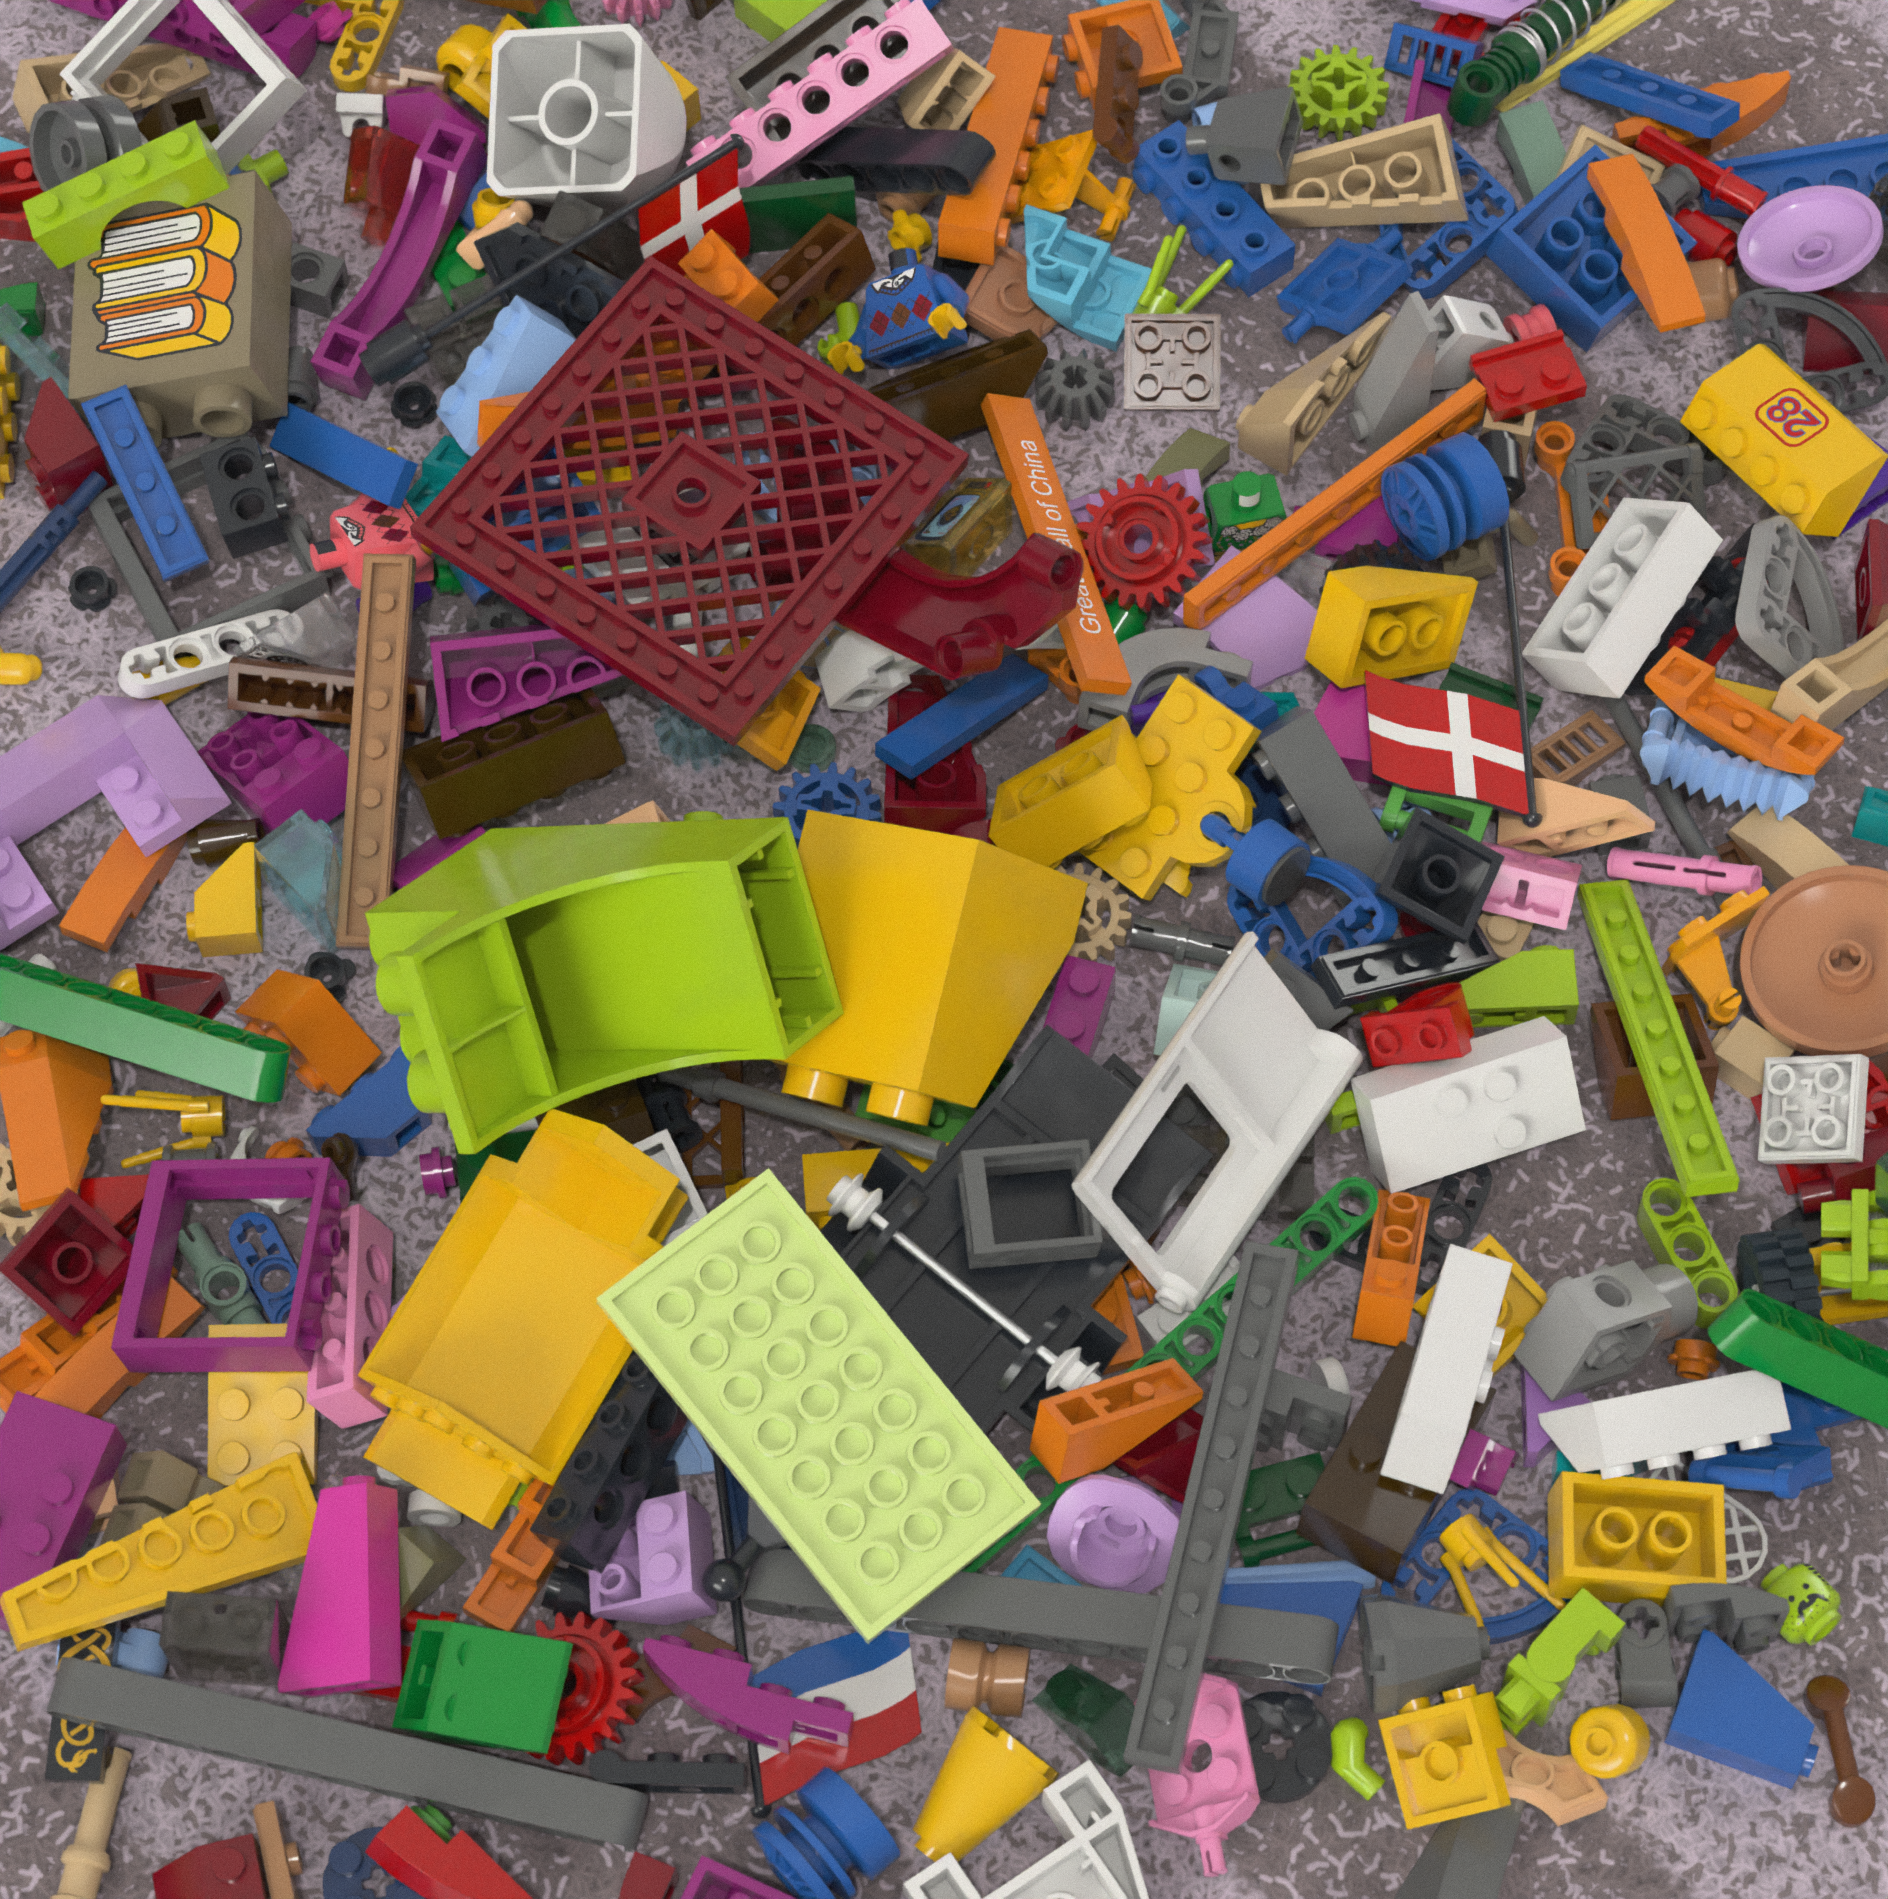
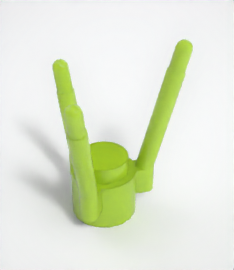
(1156, 298)

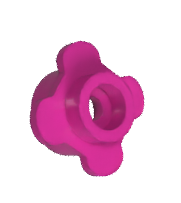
(330, 21)

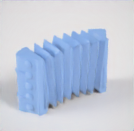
(1687, 755)

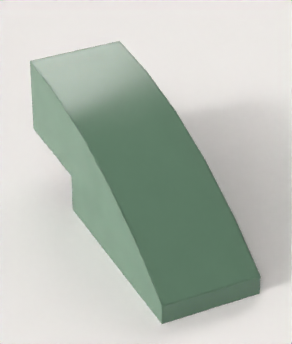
(1530, 147)

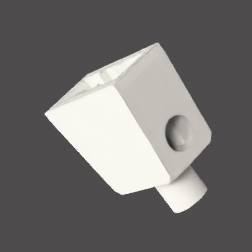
(1463, 330)

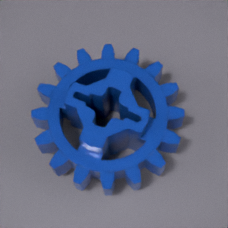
(826, 793)

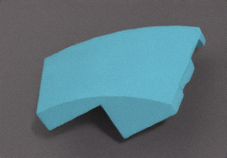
(1080, 279)

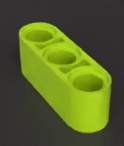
(1688, 1231)

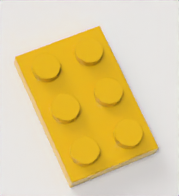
(258, 1415)

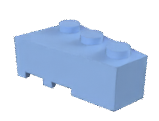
(507, 363)

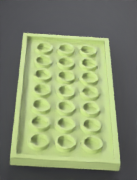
(818, 1405)

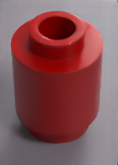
(1712, 237)

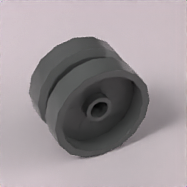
(79, 136)

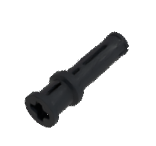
(675, 1108)

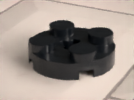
(1305, 1762)

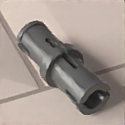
(1181, 940)

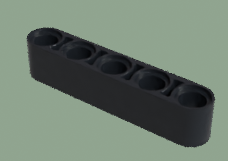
(902, 160)

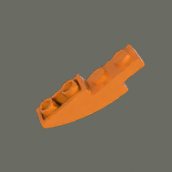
(1758, 99)

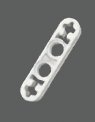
(201, 643)

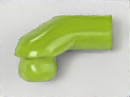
(847, 318)

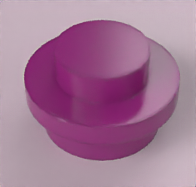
(437, 1172)

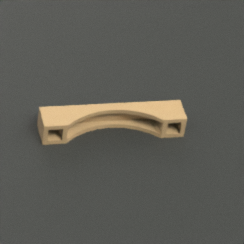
(1837, 685)

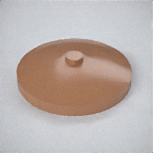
(1821, 962)

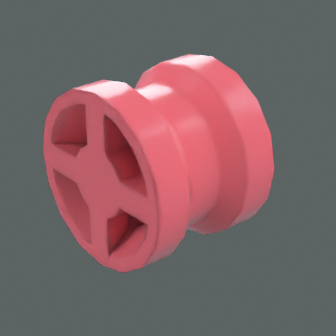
(1533, 324)

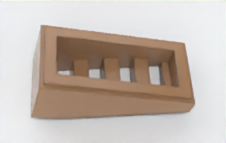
(1584, 764)

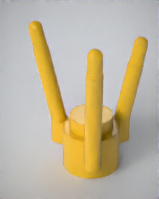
(198, 1115)
(1473, 1547)

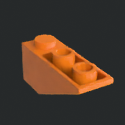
(1391, 1268)

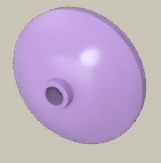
(1810, 238)

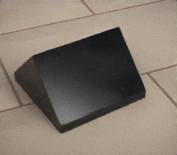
(1437, 874)

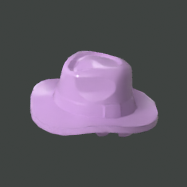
(1113, 1533)

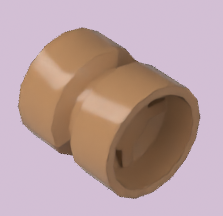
(987, 1677)

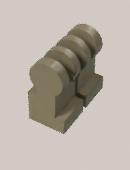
(154, 1487)

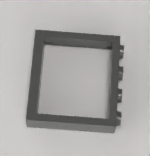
(187, 474)

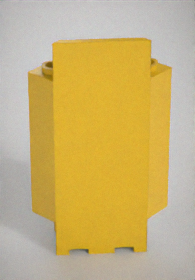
(502, 1329)

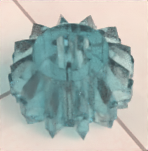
(683, 742)

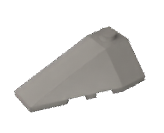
(1397, 376)

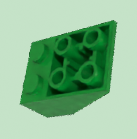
(482, 1686)

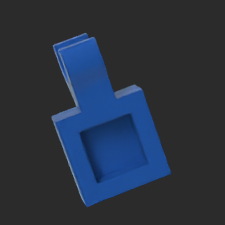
(1242, 699)

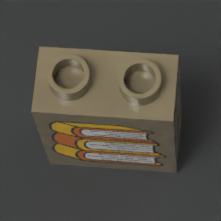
(188, 312)

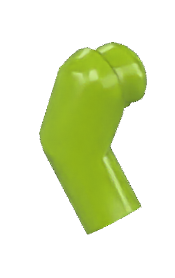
(1349, 1757)

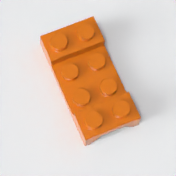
(720, 272)

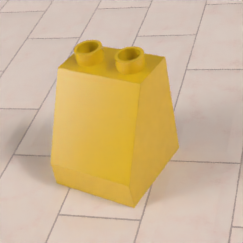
(932, 959)

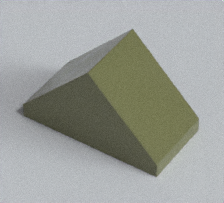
(423, 1564)

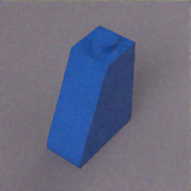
(1325, 1598)
(1740, 1718)

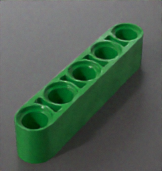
(1805, 1354)

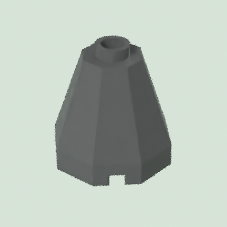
(1415, 1649)

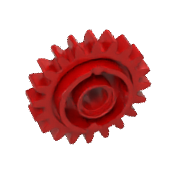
(1170, 554)
(601, 1688)

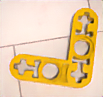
(369, 52)

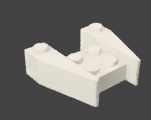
(1091, 1864)

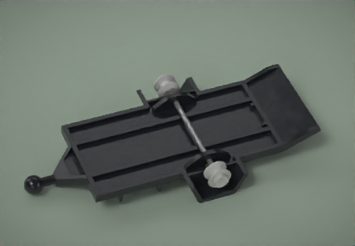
(990, 1322)

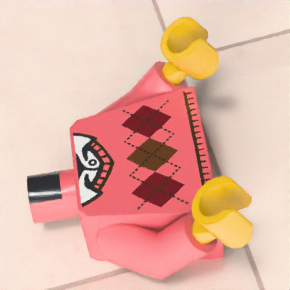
(370, 529)

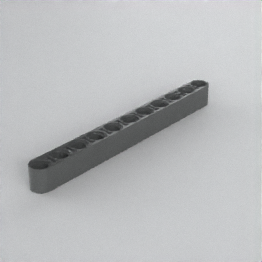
(1063, 1620)
(347, 1754)

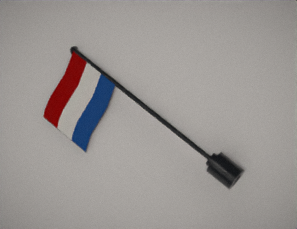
(869, 1678)

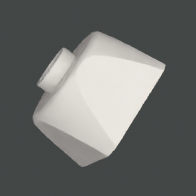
(581, 116)

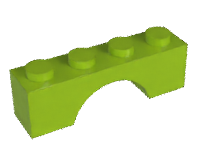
(171, 168)

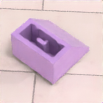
(658, 1565)

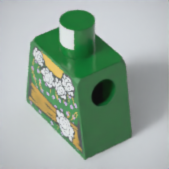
(1242, 510)

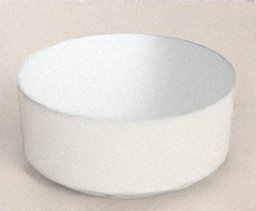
(1330, 1374)

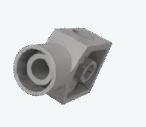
(1605, 1325)

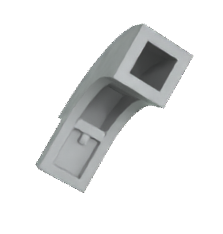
(1153, 665)

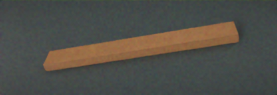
(375, 743)

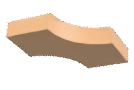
(1550, 1782)

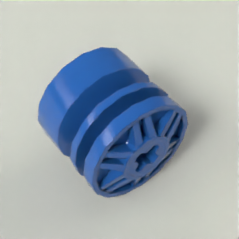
(1445, 496)
(830, 1839)

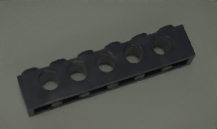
(610, 1469)

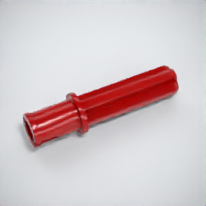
(1720, 182)

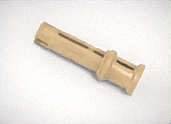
(87, 1857)

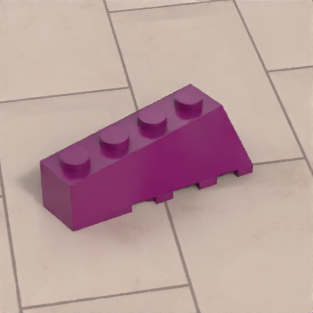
(506, 672)

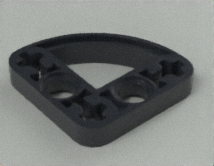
(1828, 313)

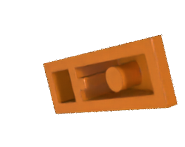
(1108, 1418)

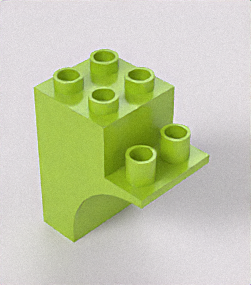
(595, 961)

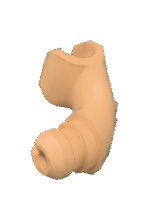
(519, 211)

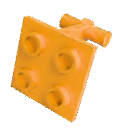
(1061, 174)
(1702, 959)

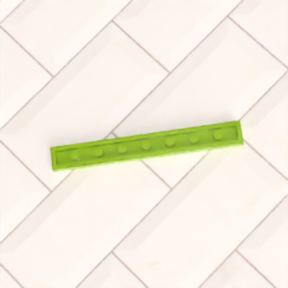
(1658, 1039)

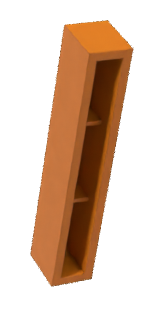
(1007, 116)

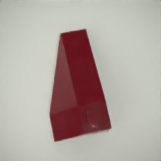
(945, 793)

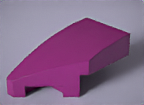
(1483, 1463)

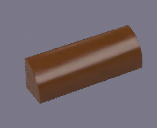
(313, 692)

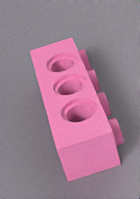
(353, 1320)

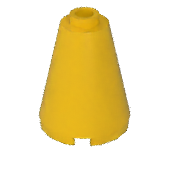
(978, 1788)

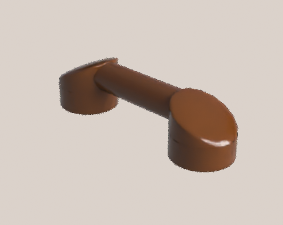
(1853, 1796)

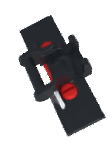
(1707, 625)

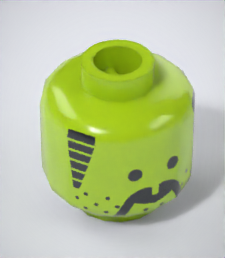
(1810, 1600)

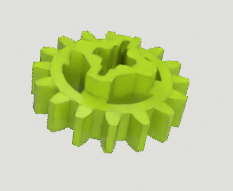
(1339, 92)

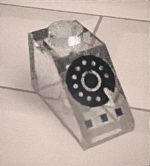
(307, 636)

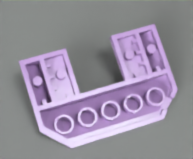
(106, 746)

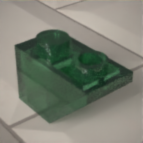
(1090, 1715)

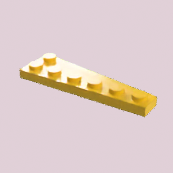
(209, 1545)

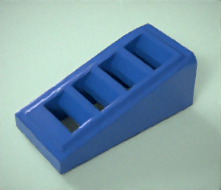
(1470, 50)

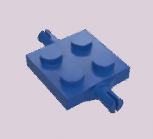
(1343, 285)

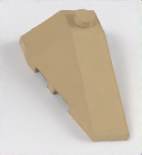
(1301, 404)

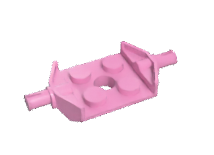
(1225, 1793)

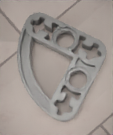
(1761, 616)

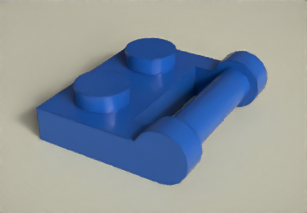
(1769, 1468)

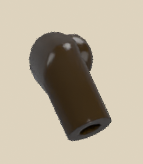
(344, 1154)

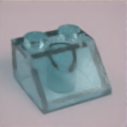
(304, 873)

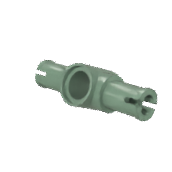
(218, 1272)

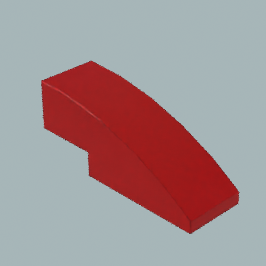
(437, 1869)

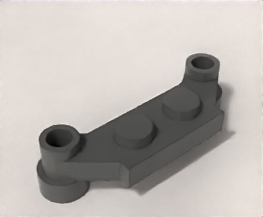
(1206, 60)

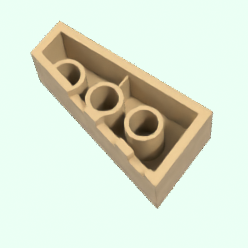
(1373, 180)

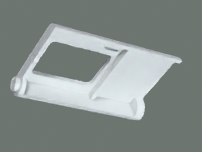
(1267, 1085)

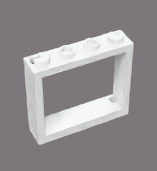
(134, 24)

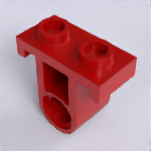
(1421, 1028)

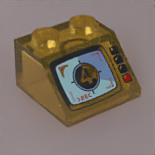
(965, 526)

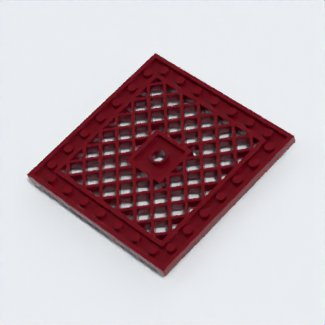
(657, 295)

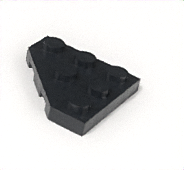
(565, 288)

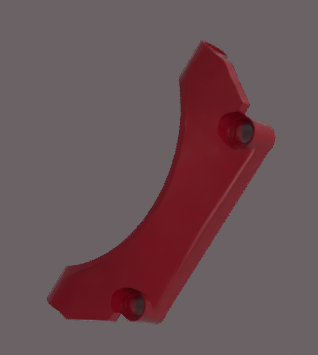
(936, 616)

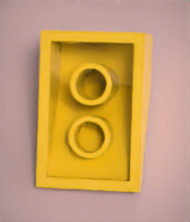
(1388, 623)

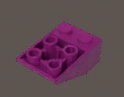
(278, 768)

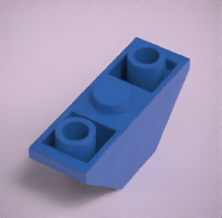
(374, 1113)

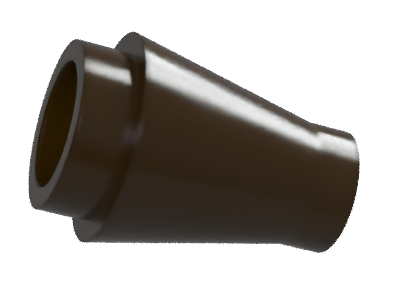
(217, 840)

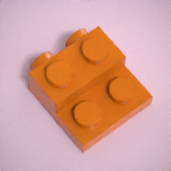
(1142, 21)

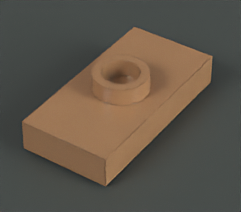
(280, 1858)

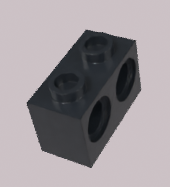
(241, 498)

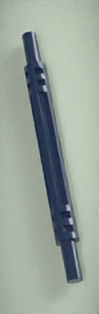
(46, 539)

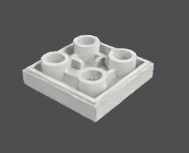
(1813, 1109)

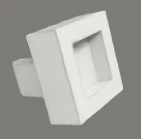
(358, 107)

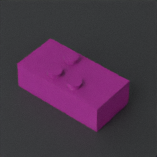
(50, 1485)

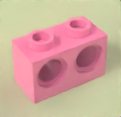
(1533, 887)

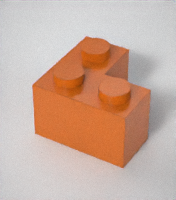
(321, 1033)

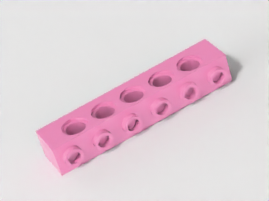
(925, 47)

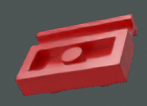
(1528, 375)

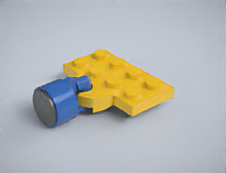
(1201, 806)

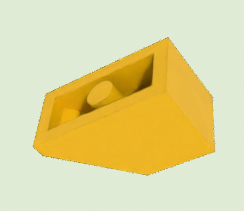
(229, 907)

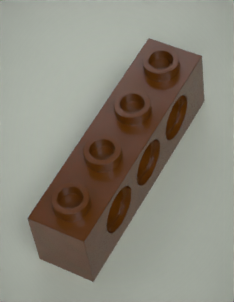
(814, 279)

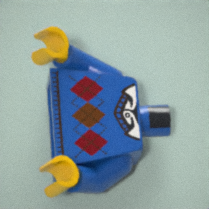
(905, 317)

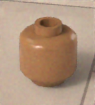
(1716, 286)

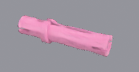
(1703, 874)

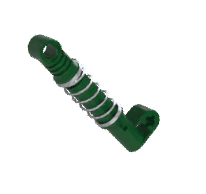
(1521, 55)

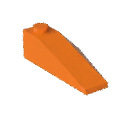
(50, 1111)

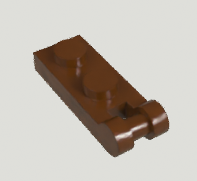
(1117, 94)

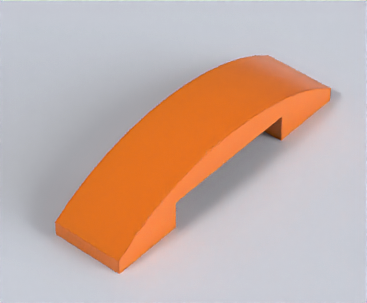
(1735, 722)

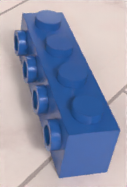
(1214, 211)

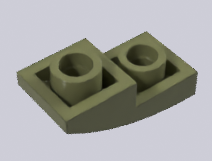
(1192, 451)

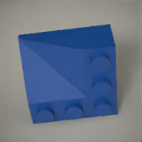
(1568, 258)

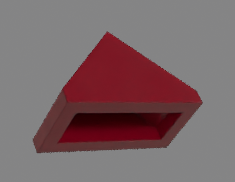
(184, 989)
(1166, 1456)

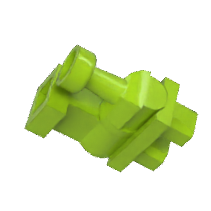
(1541, 1679)

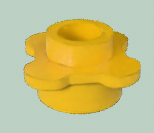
(910, 232)

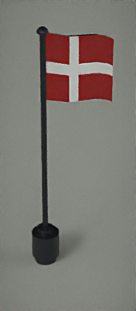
(668, 226)
(1452, 740)

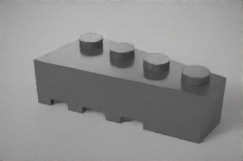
(1320, 793)

